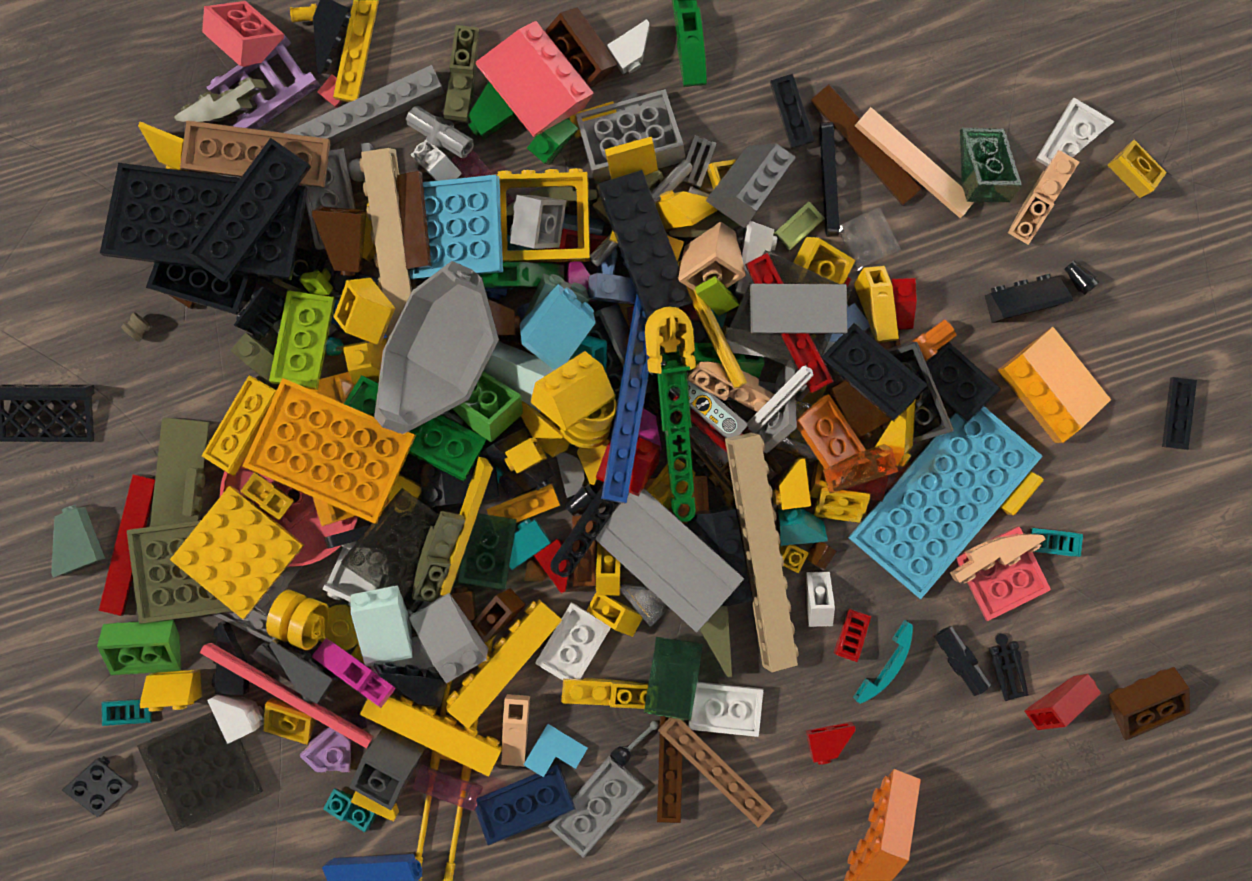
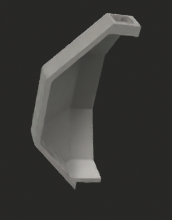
(435, 349)

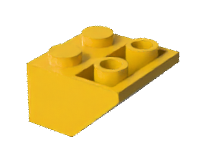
(364, 310)
(171, 689)

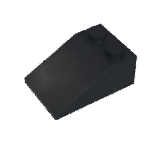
(444, 489)

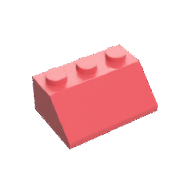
(241, 32)

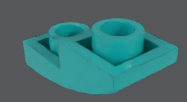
(340, 806)

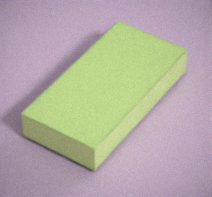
(799, 226)

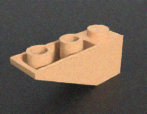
(515, 729)

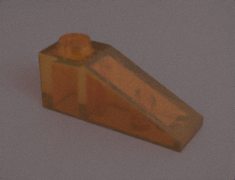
(860, 468)

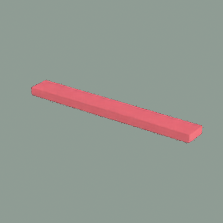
(286, 694)

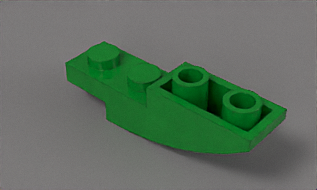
(690, 42)
(521, 275)

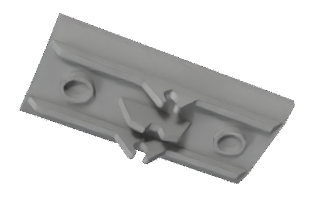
(669, 558)

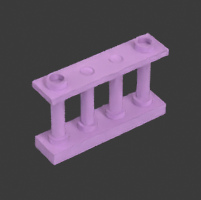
(284, 97)

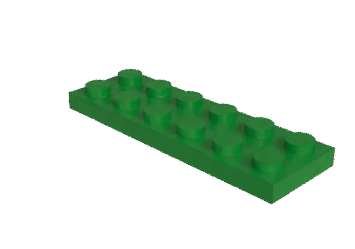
(436, 441)

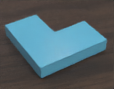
(554, 744)

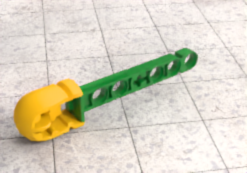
(673, 323)

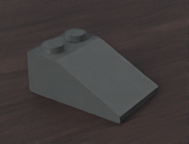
(304, 672)

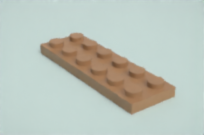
(233, 149)

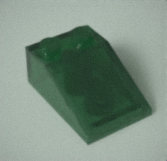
(987, 165)
(488, 553)
(673, 678)

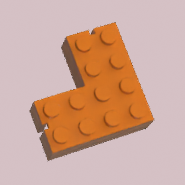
(889, 837)

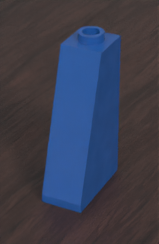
(374, 868)

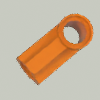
(935, 338)

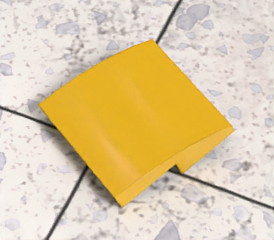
(841, 505)

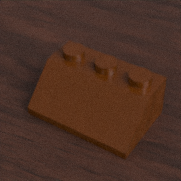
(581, 46)
(1150, 702)

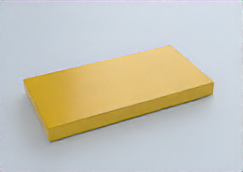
(239, 426)

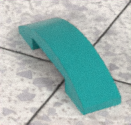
(903, 638)

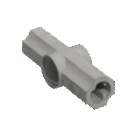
(439, 132)

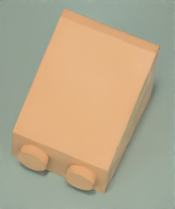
(712, 255)

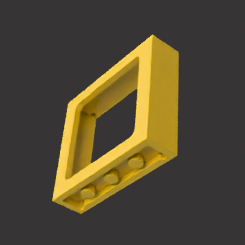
(550, 178)

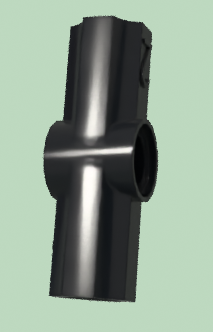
(962, 660)

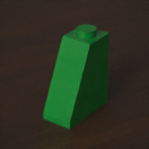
(490, 113)

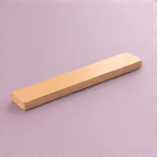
(914, 161)

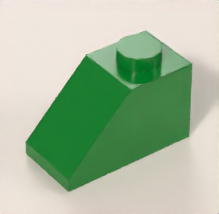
(552, 141)

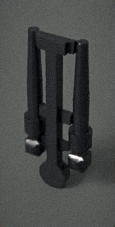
(1001, 639)

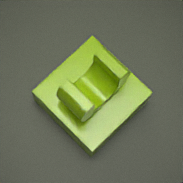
(317, 282)

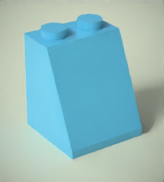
(557, 327)

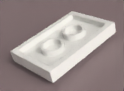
(573, 644)
(727, 709)

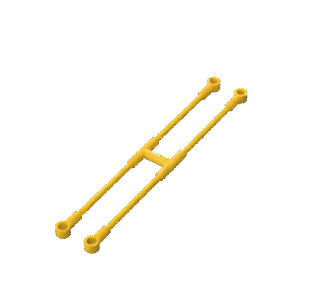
(466, 772)

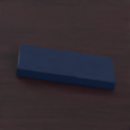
(523, 805)

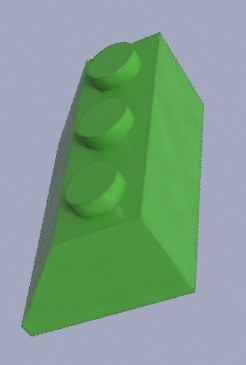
(140, 647)

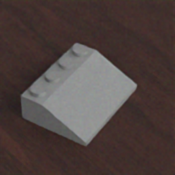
(634, 123)

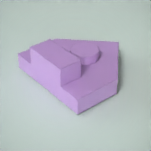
(328, 752)

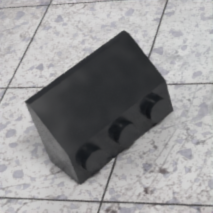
(1026, 297)

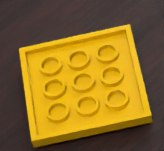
(237, 552)

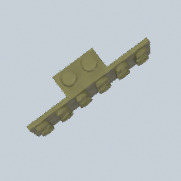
(179, 471)

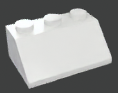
(755, 241)

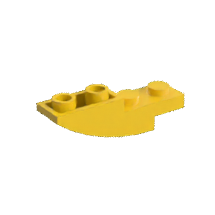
(604, 692)

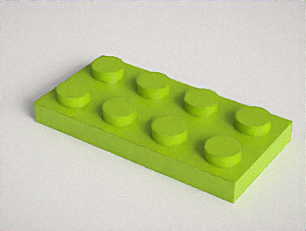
(302, 339)

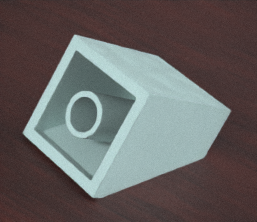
(382, 625)

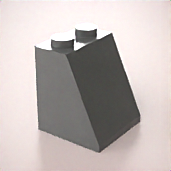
(387, 767)

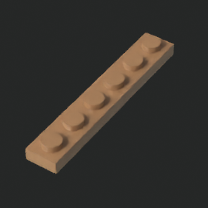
(716, 770)

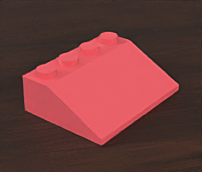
(535, 79)

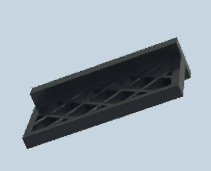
(46, 392)

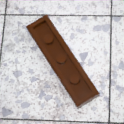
(414, 220)

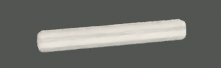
(800, 378)

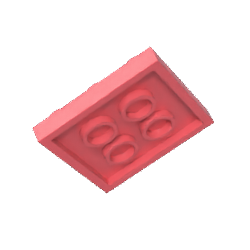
(1006, 586)

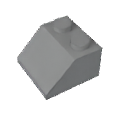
(537, 221)

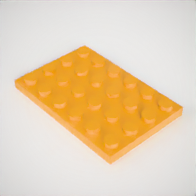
(328, 451)

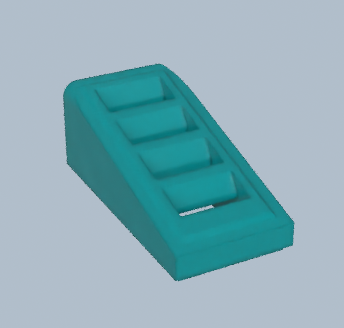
(1076, 546)
(106, 712)

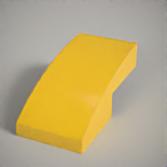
(267, 495)

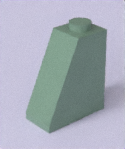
(74, 542)

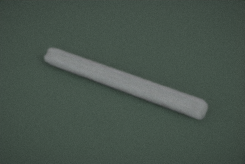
(667, 184)

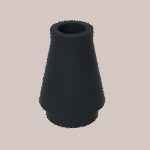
(1081, 277)
(581, 499)

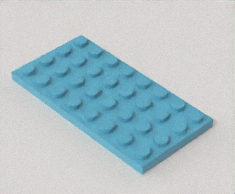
(944, 499)

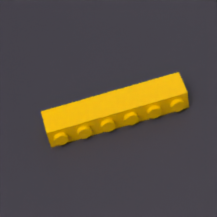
(503, 663)
(435, 732)

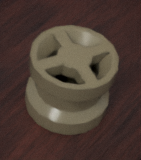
(136, 326)

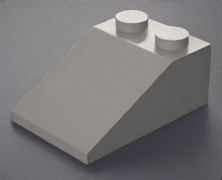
(448, 638)

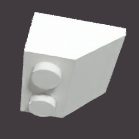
(236, 715)

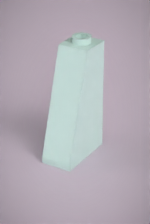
(517, 370)

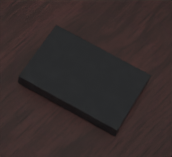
(961, 382)

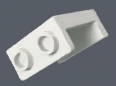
(344, 581)

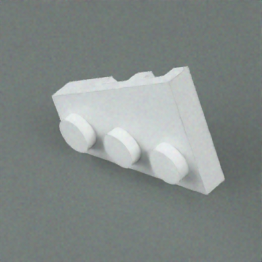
(1073, 131)

